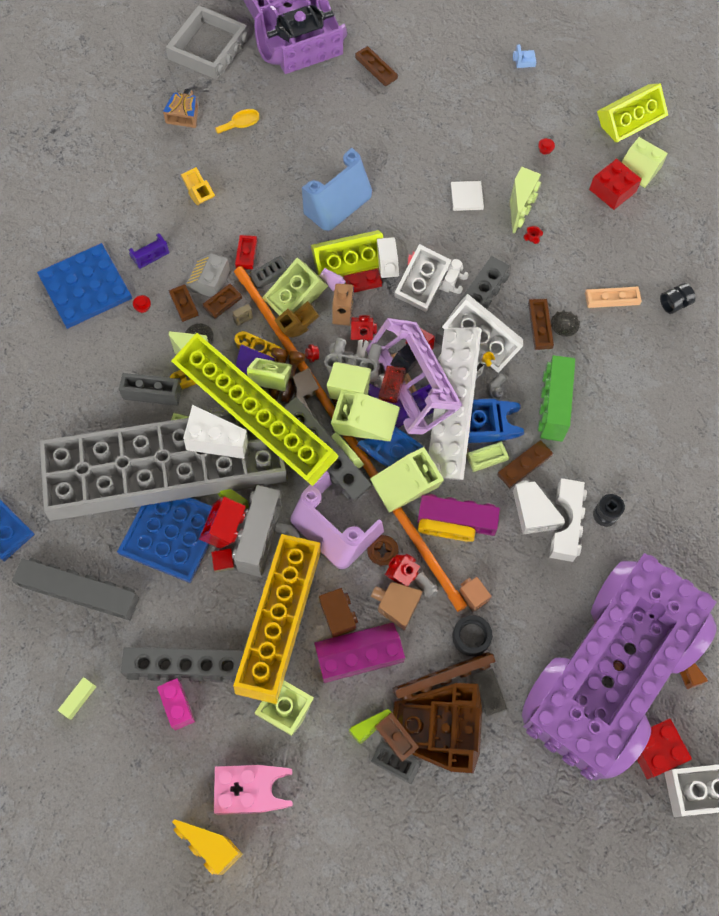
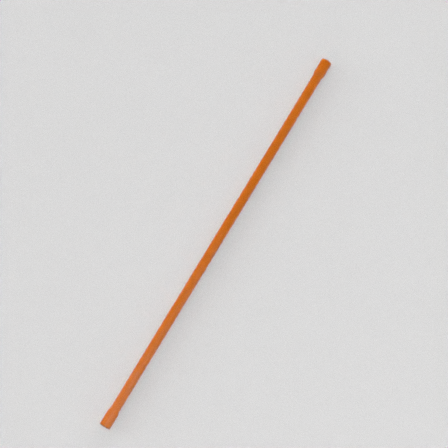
(453, 594)

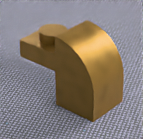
(296, 323)

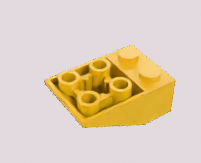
(215, 848)

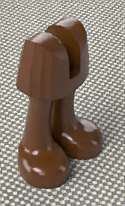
(294, 359)

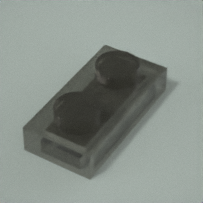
(490, 692)

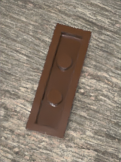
(376, 66)
(540, 324)
(525, 464)

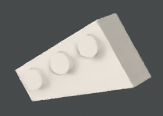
(214, 435)

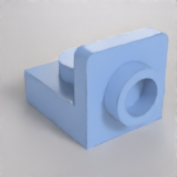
(524, 58)

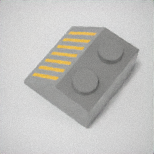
(208, 275)

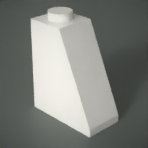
(535, 509)

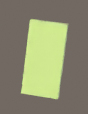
(347, 450)
(487, 456)

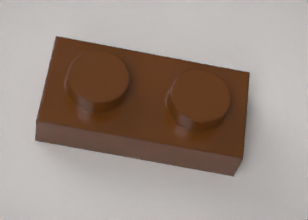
(222, 301)
(183, 303)
(396, 737)

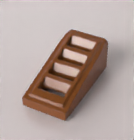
(693, 677)

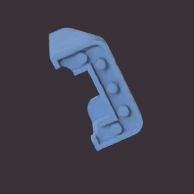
(340, 197)

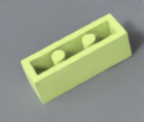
(77, 698)

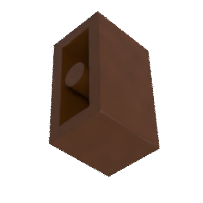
(337, 612)

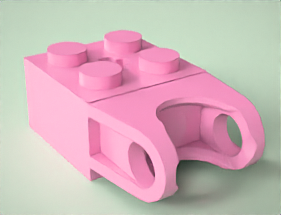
(256, 786)

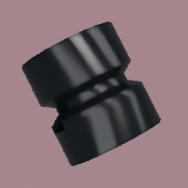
(677, 298)
(608, 510)

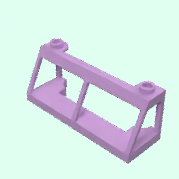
(442, 393)

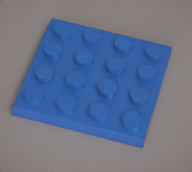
(84, 285)
(168, 537)

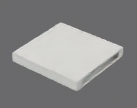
(467, 195)

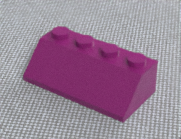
(359, 652)

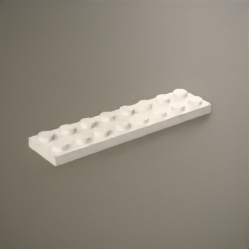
(451, 435)

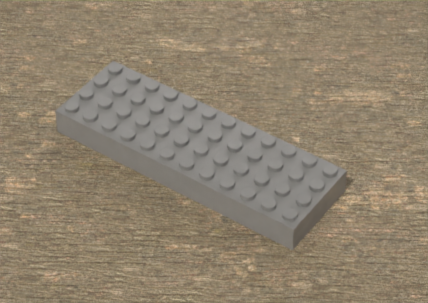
(144, 468)

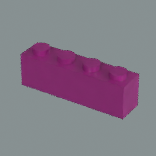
(467, 513)

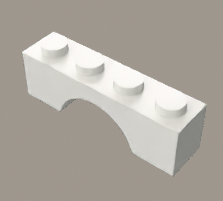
(570, 497)

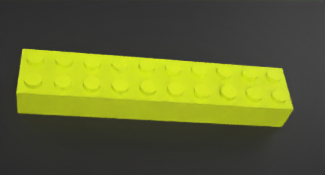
(255, 409)

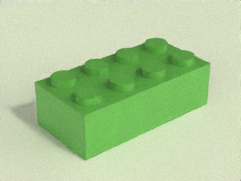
(557, 398)

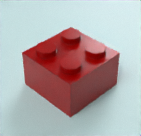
(615, 184)
(223, 523)
(663, 751)

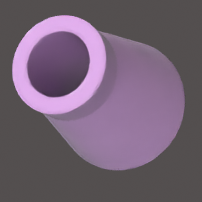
(331, 278)

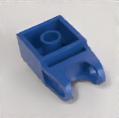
(492, 422)

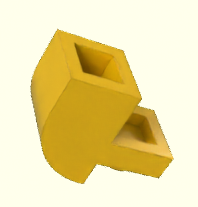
(198, 188)

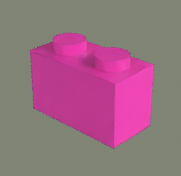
(176, 704)

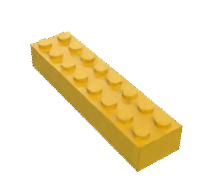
(277, 619)

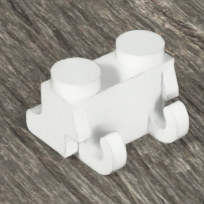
(452, 276)

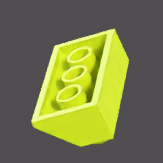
(633, 112)
(347, 254)

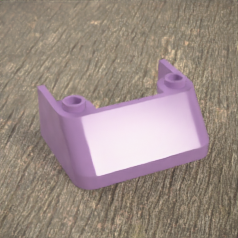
(337, 547)

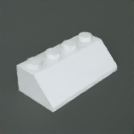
(494, 335)

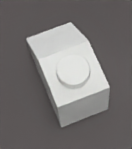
(387, 257)

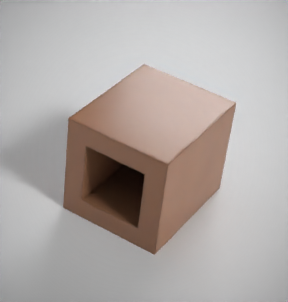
(474, 593)

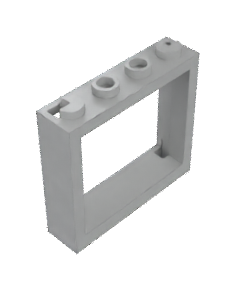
(191, 26)

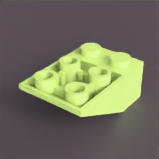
(522, 195)
(364, 416)
(407, 480)

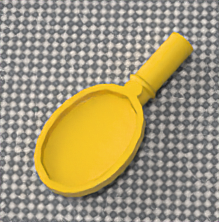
(240, 120)

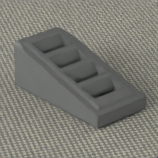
(272, 277)
(409, 777)

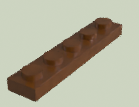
(443, 675)

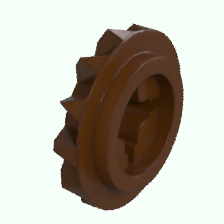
(390, 546)

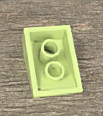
(295, 288)

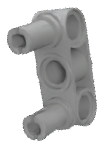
(370, 362)

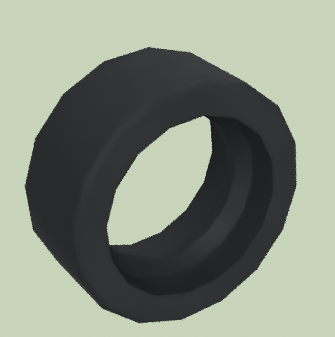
(483, 624)

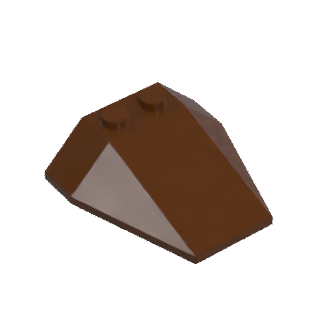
(444, 725)

